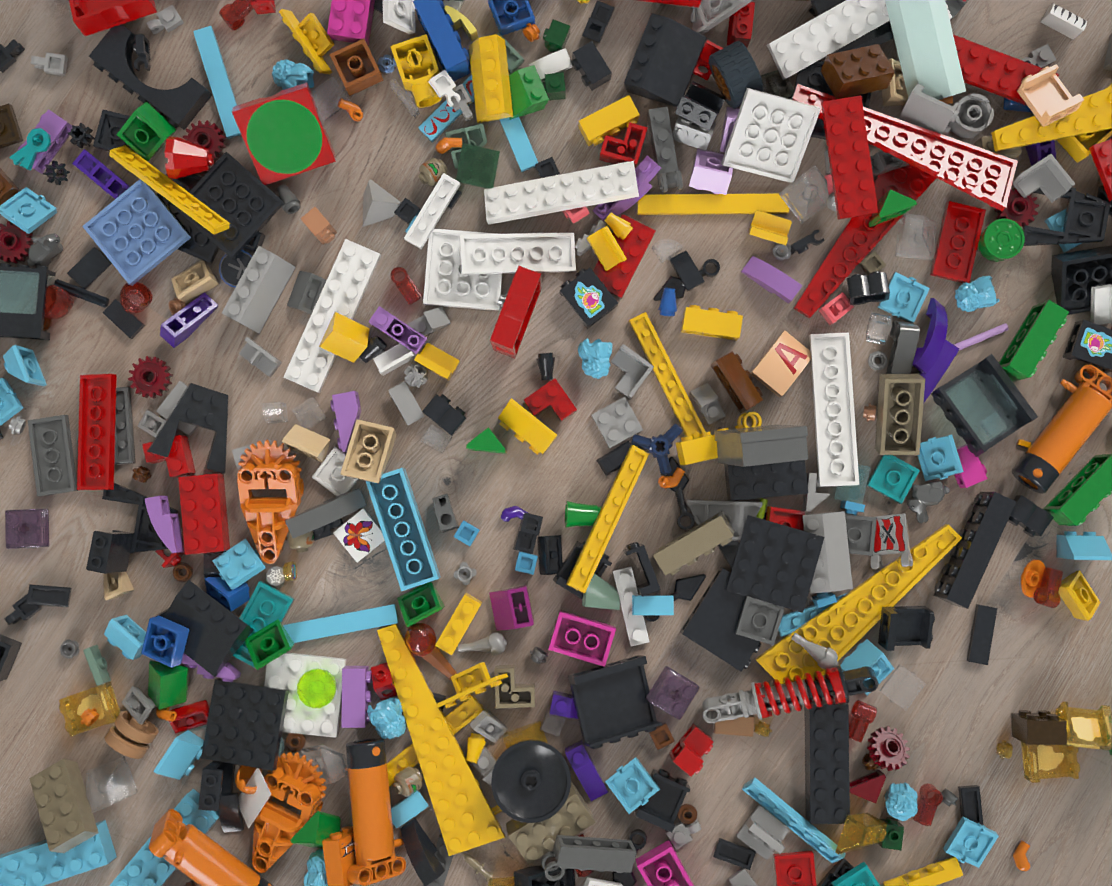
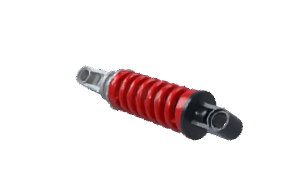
(789, 694)

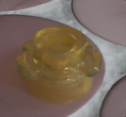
(762, 729)
(1004, 750)

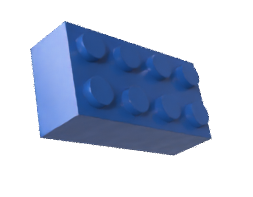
(443, 38)

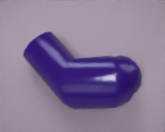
(512, 512)

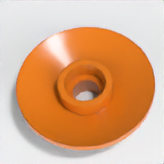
(1032, 577)

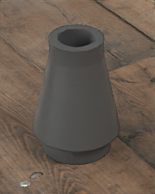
(291, 202)

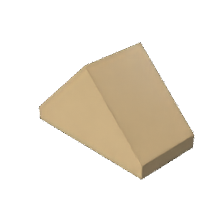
(116, 585)

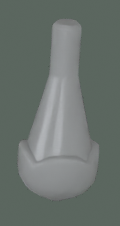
(492, 644)
(825, 657)

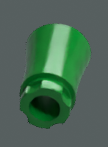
(580, 514)

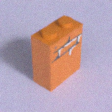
(339, 856)

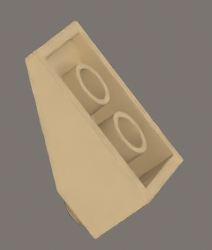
(368, 451)

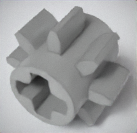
(415, 375)

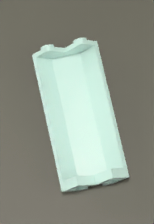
(926, 46)

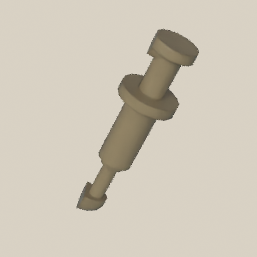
(477, 866)

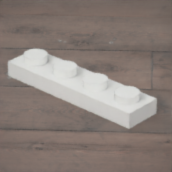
(432, 211)
(634, 624)

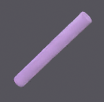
(983, 336)

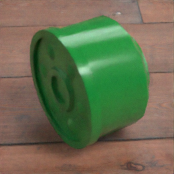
(1001, 240)

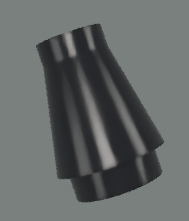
(374, 348)
(546, 365)

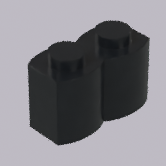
(868, 288)
(444, 414)
(1029, 516)

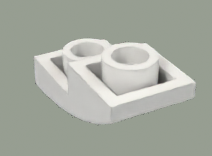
(553, 63)

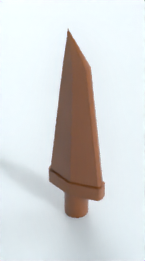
(438, 661)

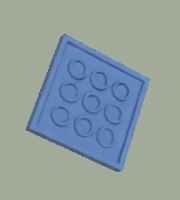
(136, 232)

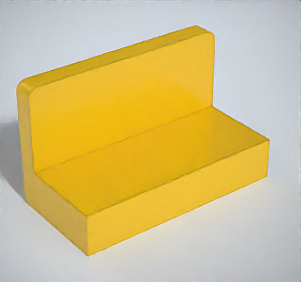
(770, 227)
(606, 248)
(437, 361)

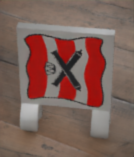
(891, 538)

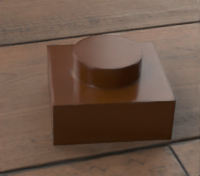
(662, 736)

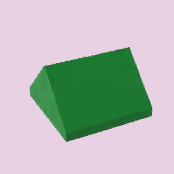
(891, 206)
(486, 442)
(420, 603)
(268, 644)
(167, 685)
(317, 829)

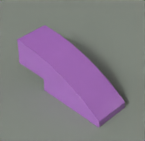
(772, 279)
(164, 523)

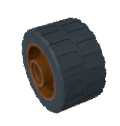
(735, 72)

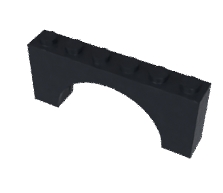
(177, 104)

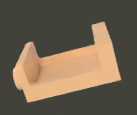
(1048, 96)

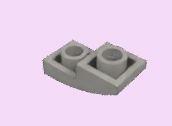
(583, 244)
(406, 403)

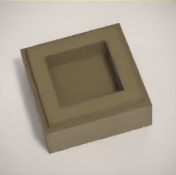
(872, 263)

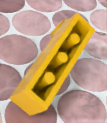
(705, 446)

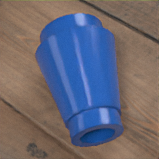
(668, 302)

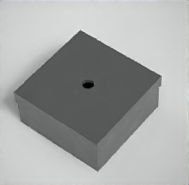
(762, 445)

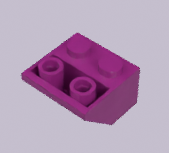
(511, 608)

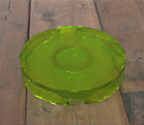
(316, 688)

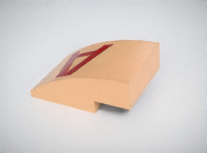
(782, 364)

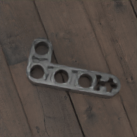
(904, 345)

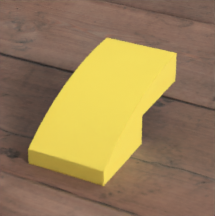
(460, 20)

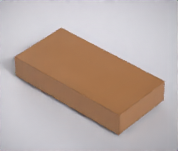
(740, 726)

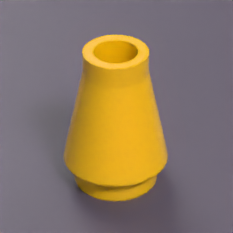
(618, 225)
(475, 747)

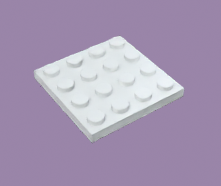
(770, 135)
(444, 279)
(300, 719)

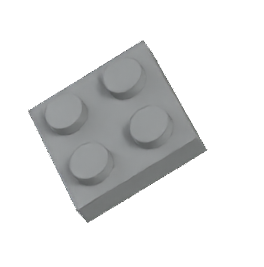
(617, 422)

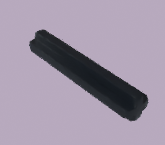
(82, 293)

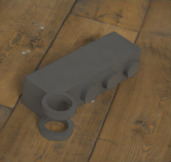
(664, 149)
(589, 854)

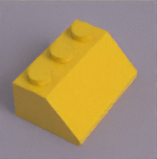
(526, 427)

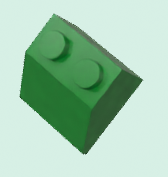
(527, 92)
(146, 131)

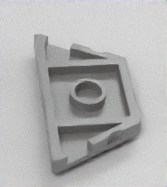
(714, 12)
(735, 512)

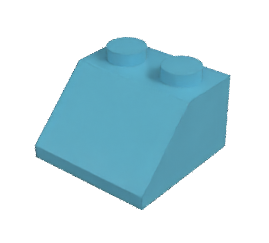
(1082, 546)
(126, 635)
(868, 655)
(180, 756)

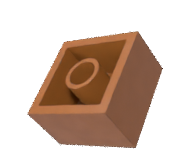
(356, 67)

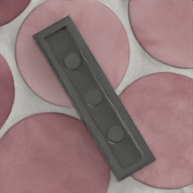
(124, 428)

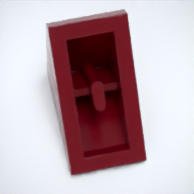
(868, 786)

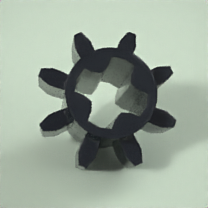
(81, 135)
(51, 174)

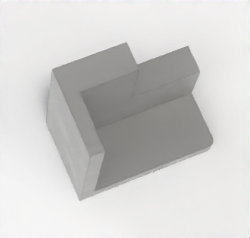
(1047, 176)
(635, 370)

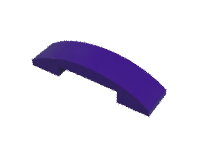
(936, 335)

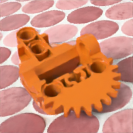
(269, 513)
(277, 824)

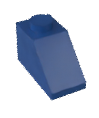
(224, 595)

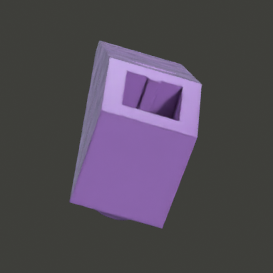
(397, 330)
(347, 411)

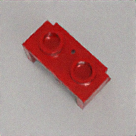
(741, 25)

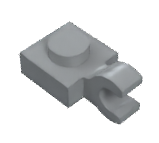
(167, 19)
(52, 63)
(463, 104)
(681, 833)

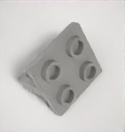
(692, 134)
(763, 832)

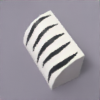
(1064, 21)

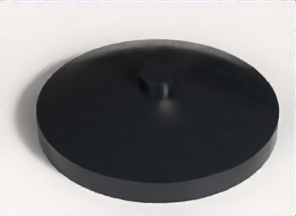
(530, 781)

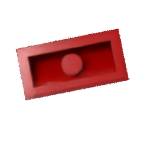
(190, 716)

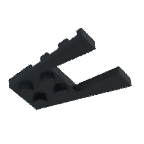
(1083, 223)
(203, 409)
(145, 536)

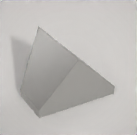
(377, 204)

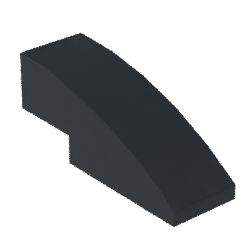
(421, 852)

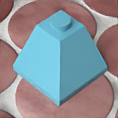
(23, 365)

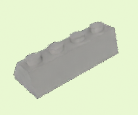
(258, 289)
(834, 564)

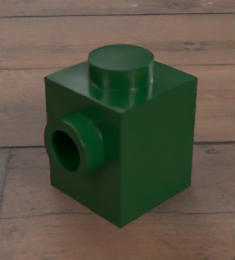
(556, 36)
(555, 86)
(894, 834)

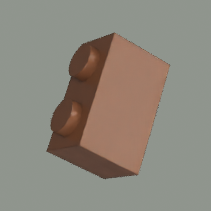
(319, 226)

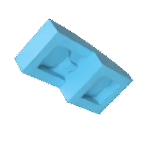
(652, 605)
(408, 808)

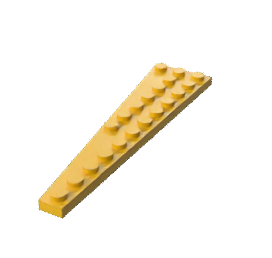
(1091, 117)
(856, 612)
(454, 791)

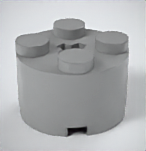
(973, 116)

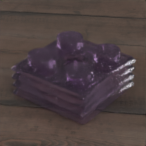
(15, 526)
(672, 681)

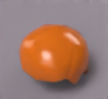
(242, 778)

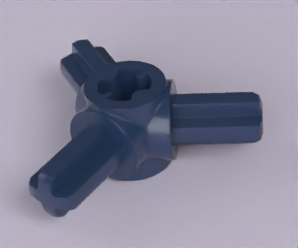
(666, 439)

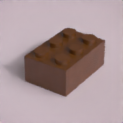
(857, 71)

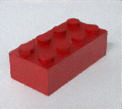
(204, 513)

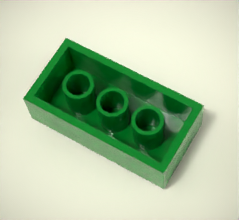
(1032, 340)
(1083, 492)

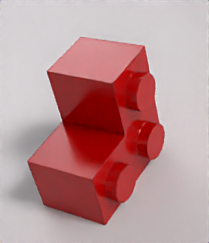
(626, 150)
(551, 396)
(179, 460)
(690, 749)

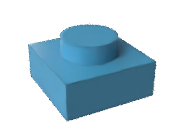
(852, 507)
(466, 533)
(526, 563)
(824, 599)

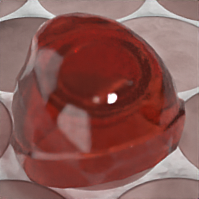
(135, 297)
(57, 302)
(420, 639)

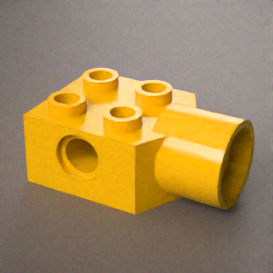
(416, 68)

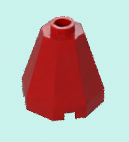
(186, 158)

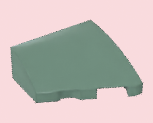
(470, 135)
(601, 595)

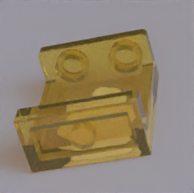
(98, 697)
(1087, 727)
(1049, 762)

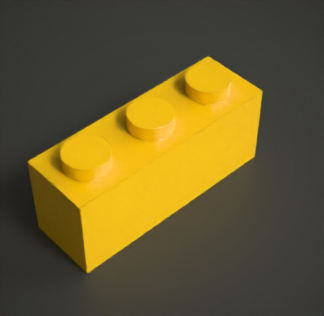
(608, 121)
(711, 323)
(458, 623)

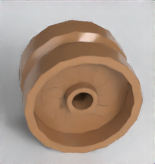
(130, 737)

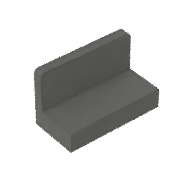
(306, 292)

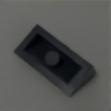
(89, 268)
(549, 554)

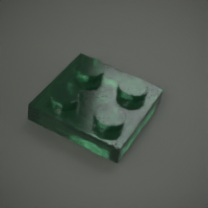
(477, 166)

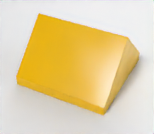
(345, 337)
(1078, 596)

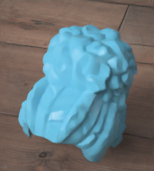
(288, 74)
(976, 294)
(595, 357)
(388, 718)
(901, 801)
(316, 870)

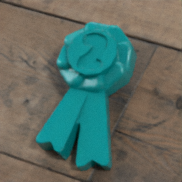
(37, 141)

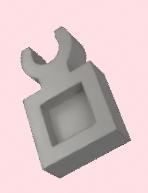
(1041, 57)

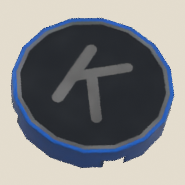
(232, 270)

